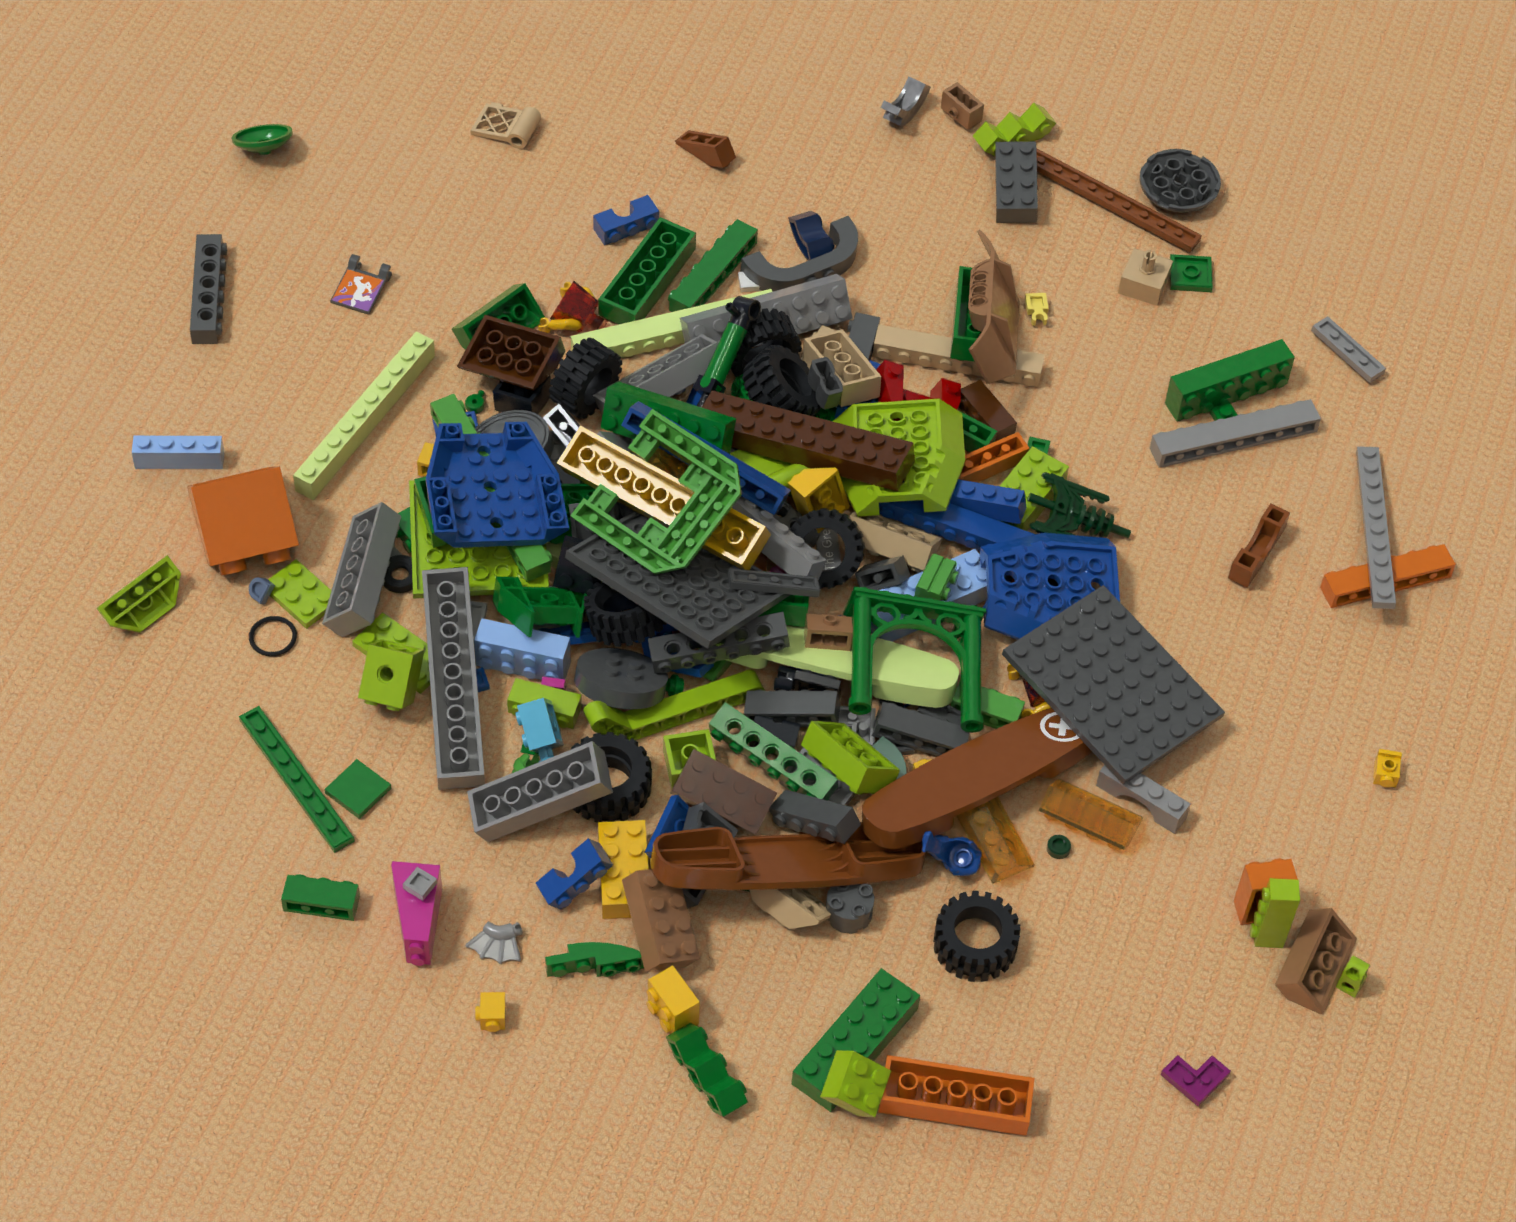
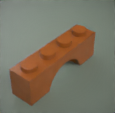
(1262, 542)

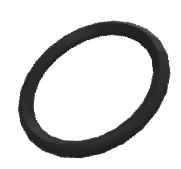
(272, 618)

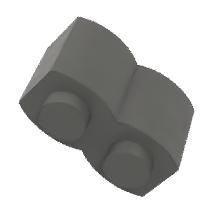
(825, 383)

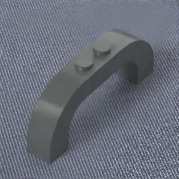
(835, 262)

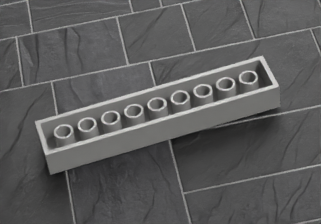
(453, 678)

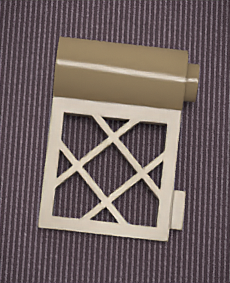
(518, 129)

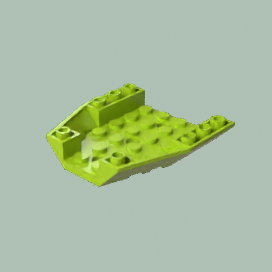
(938, 452)

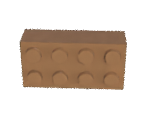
(660, 922)

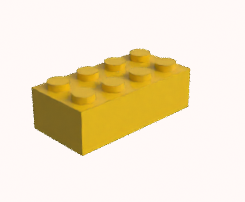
(625, 847)

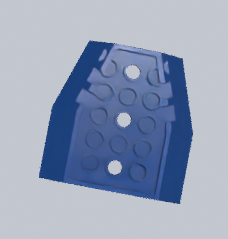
(525, 482)
(1032, 560)

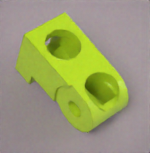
(1354, 974)

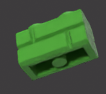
(937, 578)

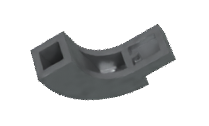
(907, 103)

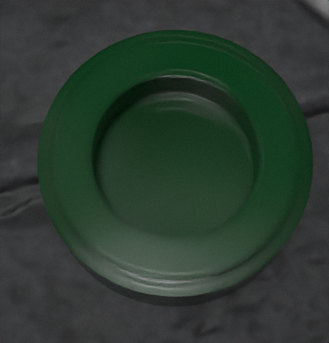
(1058, 846)

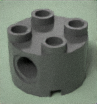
(850, 907)

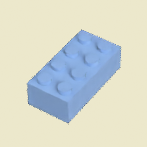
(511, 651)

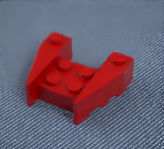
(892, 387)

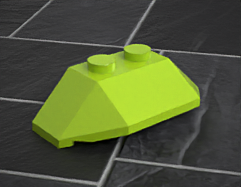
(143, 598)

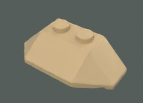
(791, 906)

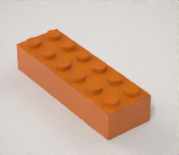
(958, 1095)

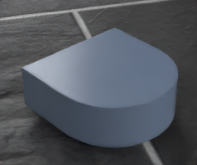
(260, 589)

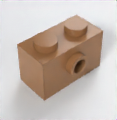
(962, 106)
(828, 632)

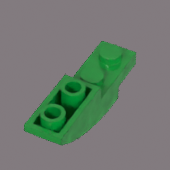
(603, 957)

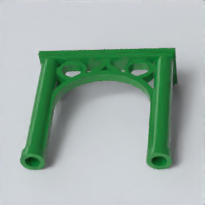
(967, 619)

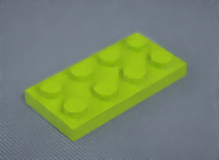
(388, 629)

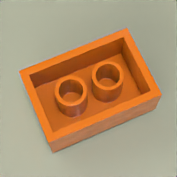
(1251, 884)

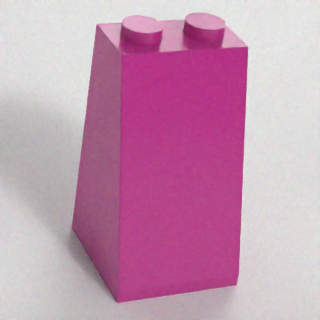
(417, 917)

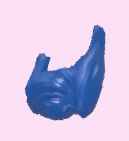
(957, 854)

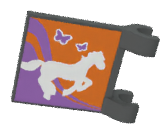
(359, 288)

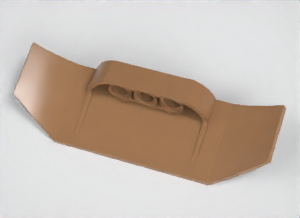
(995, 313)

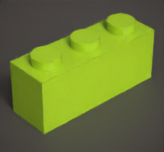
(565, 703)

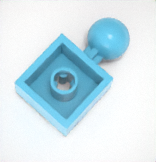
(540, 727)

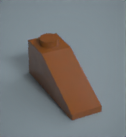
(709, 148)

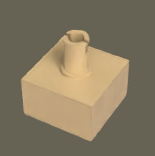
(1145, 276)

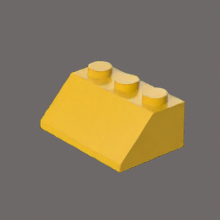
(817, 490)

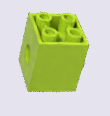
(379, 683)

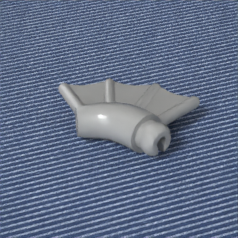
(497, 942)

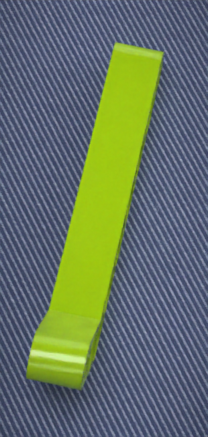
(674, 709)

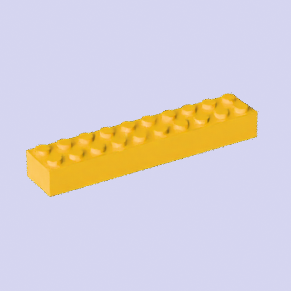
(657, 494)

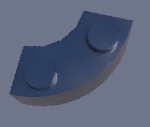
(810, 235)

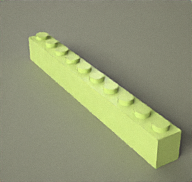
(649, 333)
(364, 416)

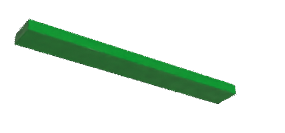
(296, 779)

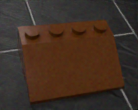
(512, 353)

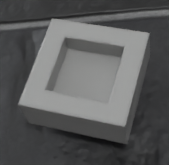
(420, 883)

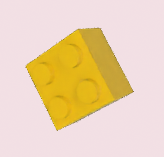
(672, 1000)

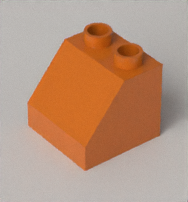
(244, 518)

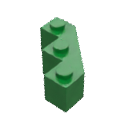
(707, 1069)

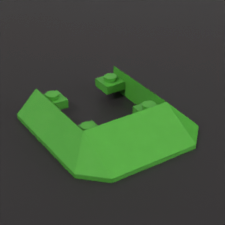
(711, 479)

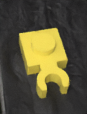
(1037, 306)

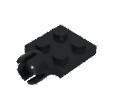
(795, 680)

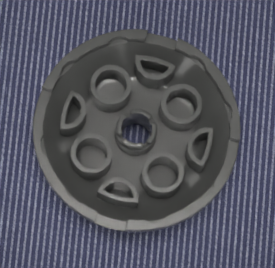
(1180, 180)

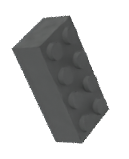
(1016, 182)

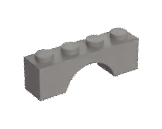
(1164, 805)

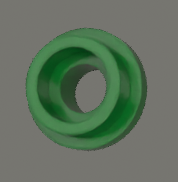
(674, 685)

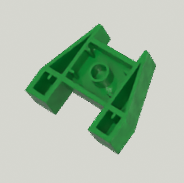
(538, 605)

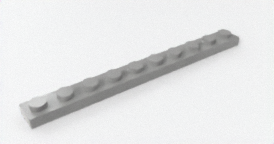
(1375, 528)

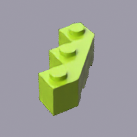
(1029, 127)

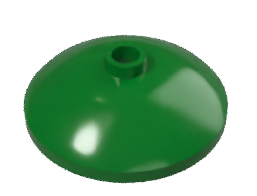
(262, 138)

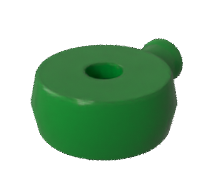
(475, 402)

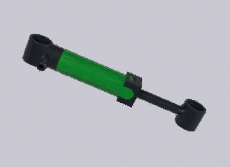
(743, 313)

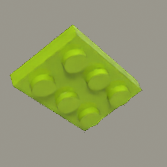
(300, 593)

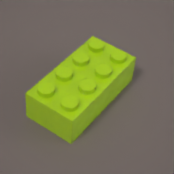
(1028, 477)
(849, 757)

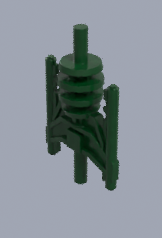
(1069, 511)

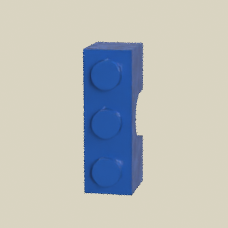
(613, 227)
(590, 864)

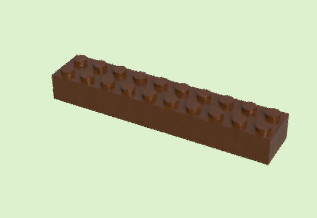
(815, 441)

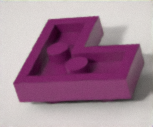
(1192, 1083)

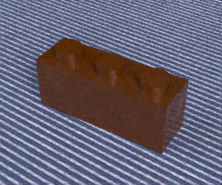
(983, 406)

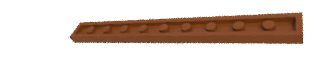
(1117, 202)

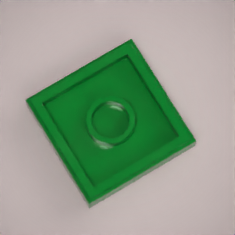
(1191, 273)
(358, 789)

